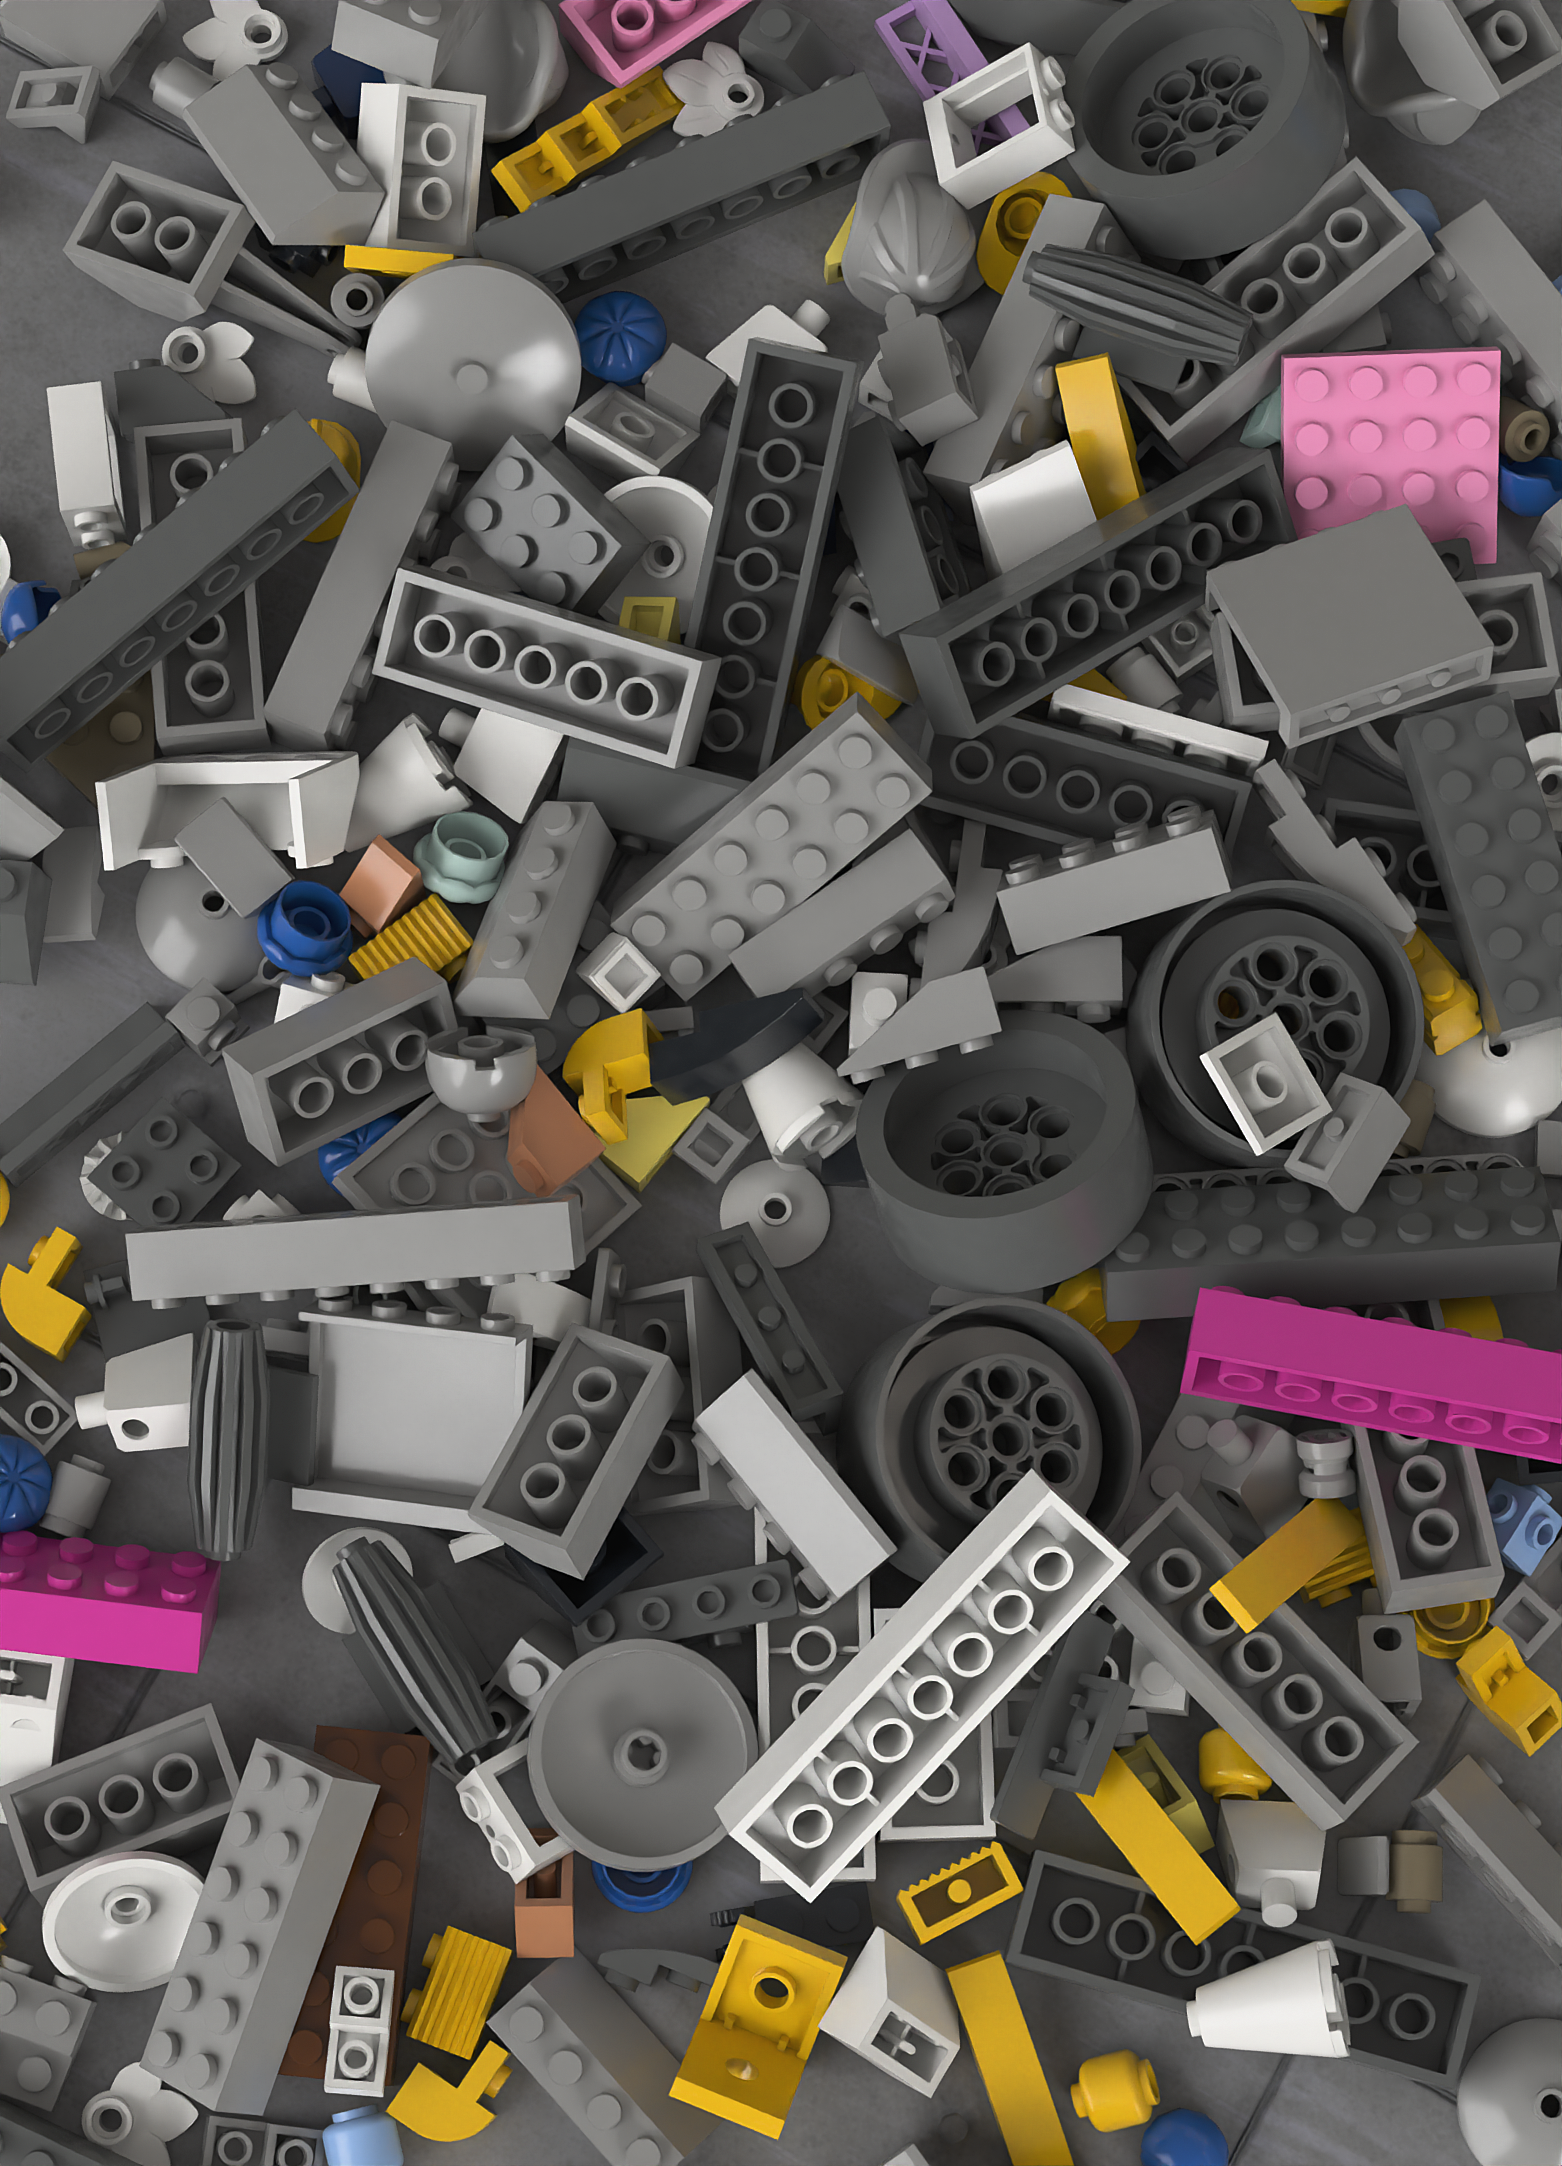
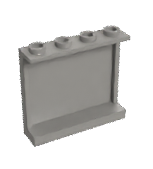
(1351, 624)
(410, 1409)

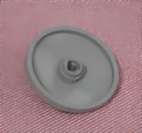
(474, 357)
(639, 1753)

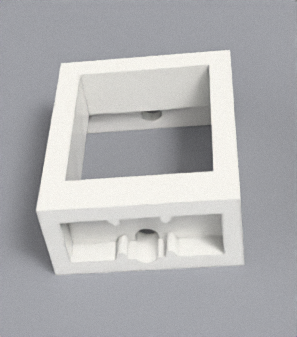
(981, 96)
(87, 464)
(492, 1810)

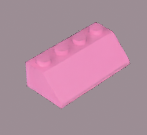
(632, 36)

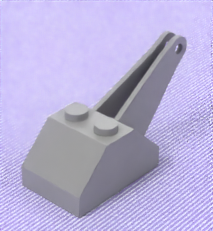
(1478, 46)
(175, 245)

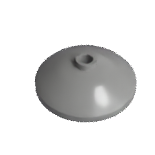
(187, 938)
(1504, 2092)

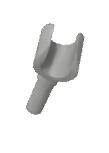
(267, 976)

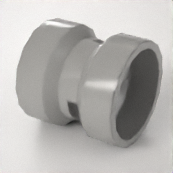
(1326, 1460)

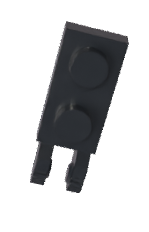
(831, 1920)

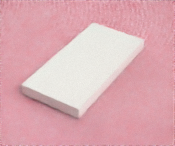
(1157, 730)

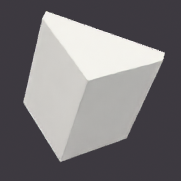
(628, 436)
(1266, 1084)

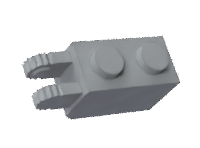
(924, 373)

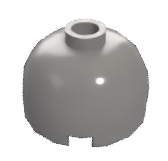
(481, 1072)

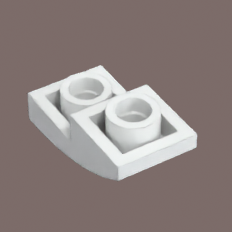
(543, 1305)
(359, 2031)

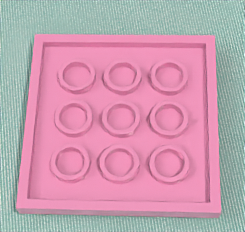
(1393, 433)

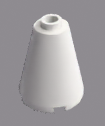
(404, 786)
(802, 1107)
(1277, 2006)

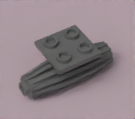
(1137, 314)
(244, 1428)
(415, 1651)

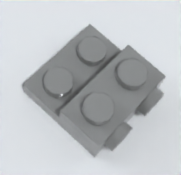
(39, 2033)

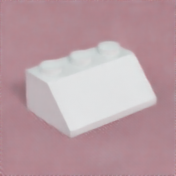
(427, 161)

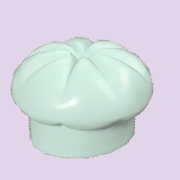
(463, 857)

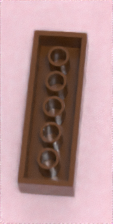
(380, 1893)

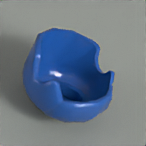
(1529, 486)
(26, 607)
(1184, 2139)

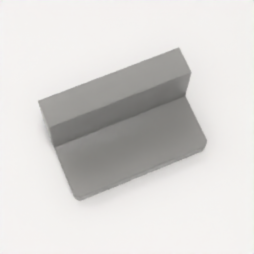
(1350, 1143)

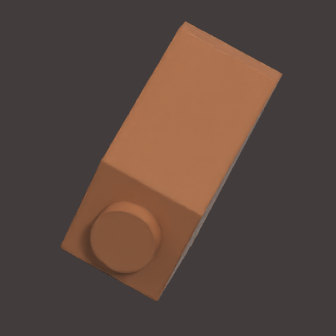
(381, 889)
(548, 1140)
(546, 1907)

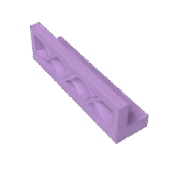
(953, 48)

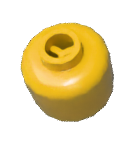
(1228, 1770)
(1115, 2091)

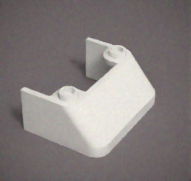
(286, 797)

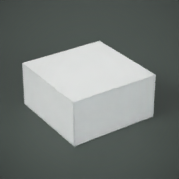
(1183, 645)

